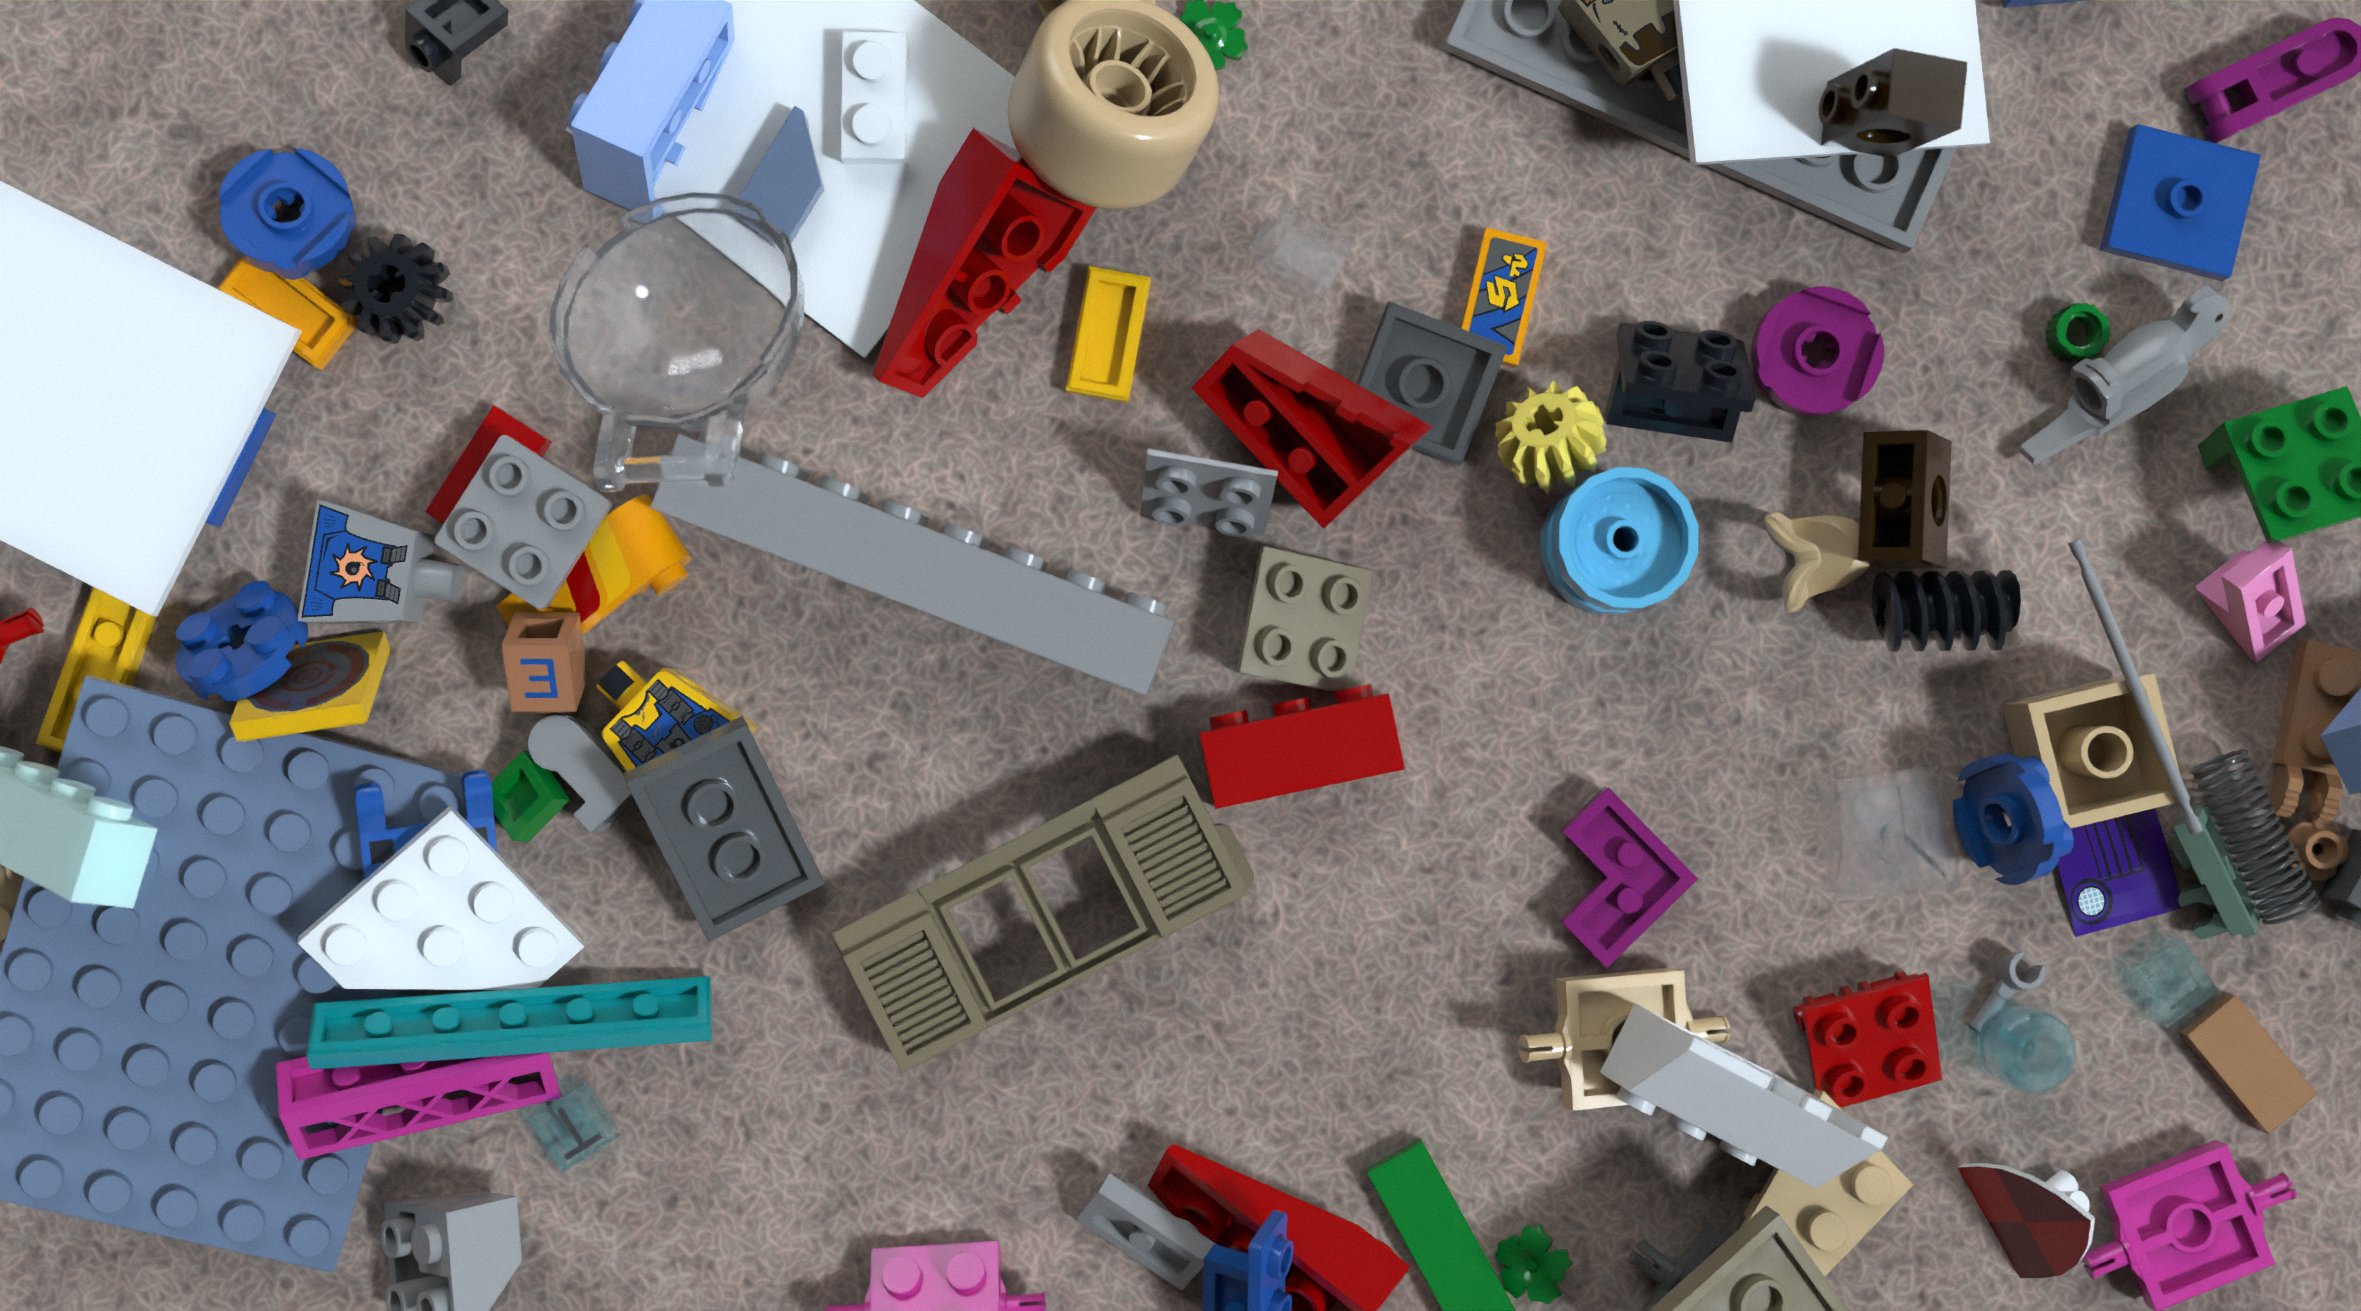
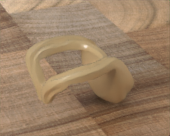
(1822, 551)

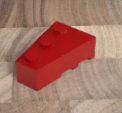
(1307, 422)

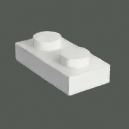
(874, 97)

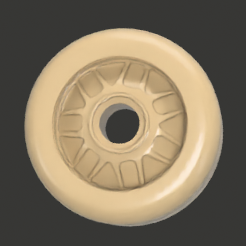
(1112, 102)

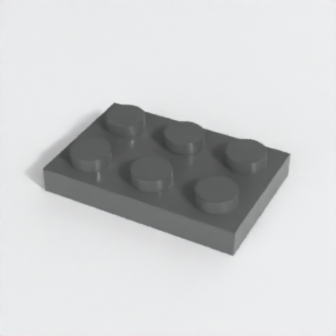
(724, 828)

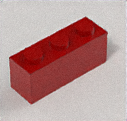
(1301, 747)

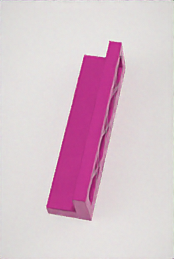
(355, 1094)

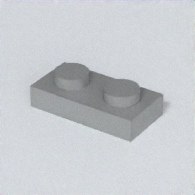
(1145, 1231)

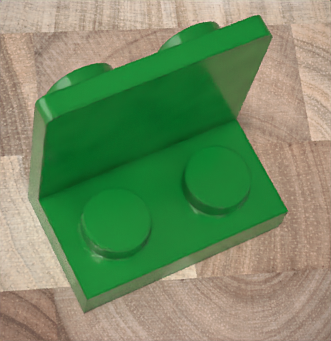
(2295, 462)

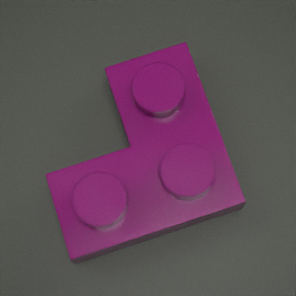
(1637, 879)

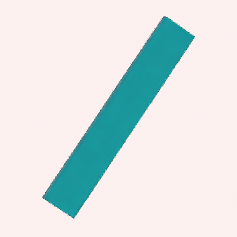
(509, 1022)

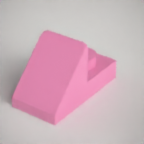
(2257, 598)

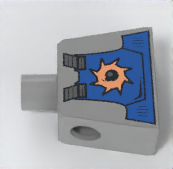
(371, 570)

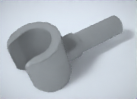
(2007, 985)

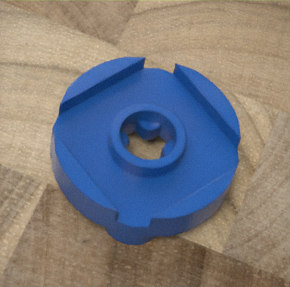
(293, 246)
(211, 642)
(2037, 826)

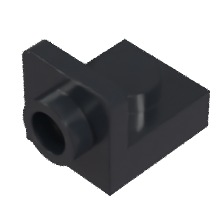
(448, 30)

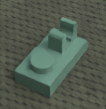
(2218, 878)

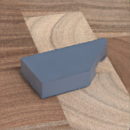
(787, 177)

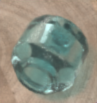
(2026, 1048)

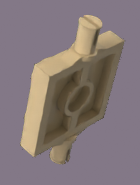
(1590, 1019)

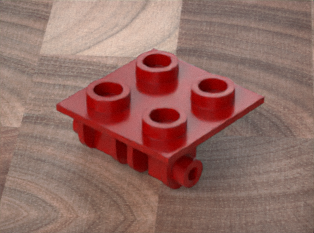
(1872, 1038)

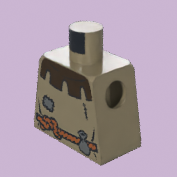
(1630, 39)

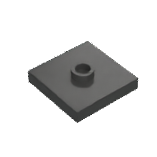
(1434, 375)

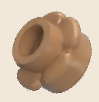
(2334, 848)

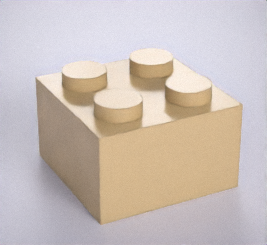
(2094, 748)

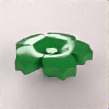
(1216, 30)
(1531, 1266)

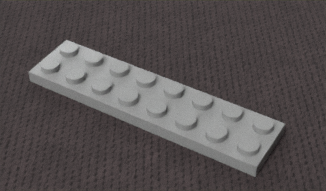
(1540, 50)

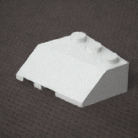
(1734, 1100)

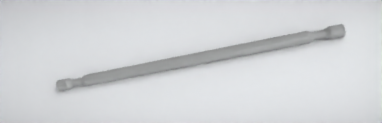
(2135, 686)

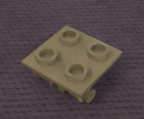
(1304, 620)

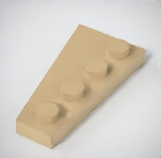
(1837, 1213)

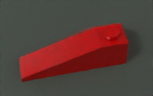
(978, 245)
(1333, 1259)

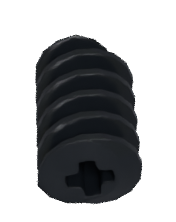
(1946, 607)

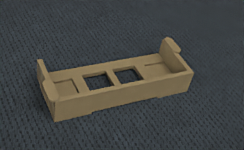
(1159, 851)

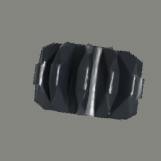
(387, 268)

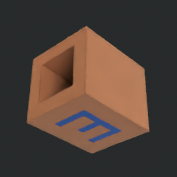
(544, 662)

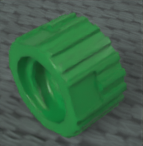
(2097, 329)

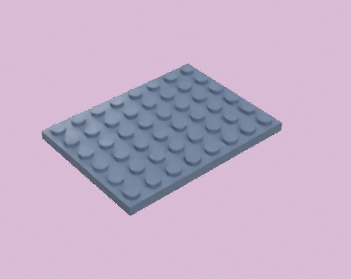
(156, 1029)

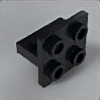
(1679, 381)

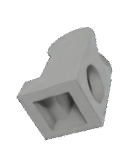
(586, 764)

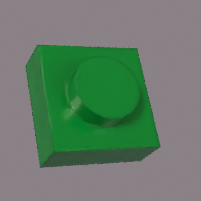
(526, 797)

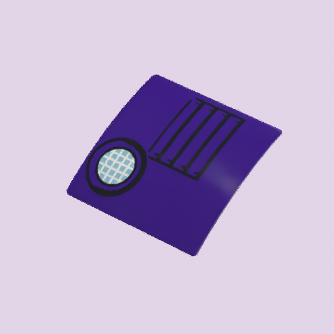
(2118, 873)

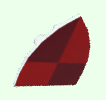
(2036, 1221)

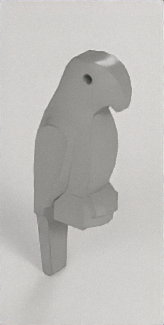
(2132, 374)

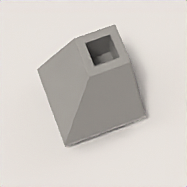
(450, 1251)

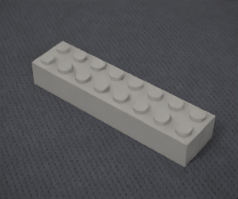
(926, 569)

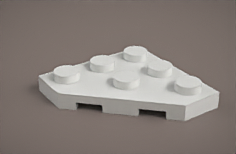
(442, 919)

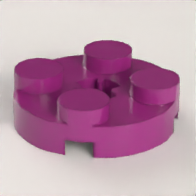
(1797, 320)

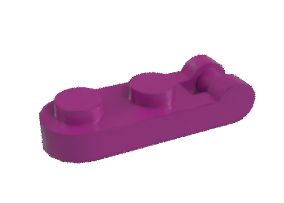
(2279, 77)

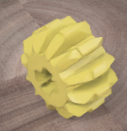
(1550, 437)

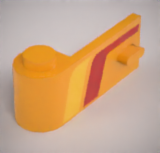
(625, 557)

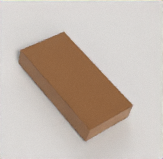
(2247, 1063)

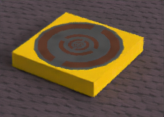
(324, 688)

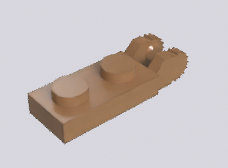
(2318, 689)

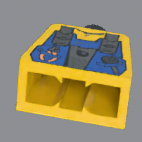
(658, 713)

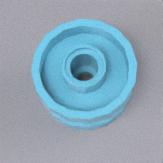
(1657, 533)

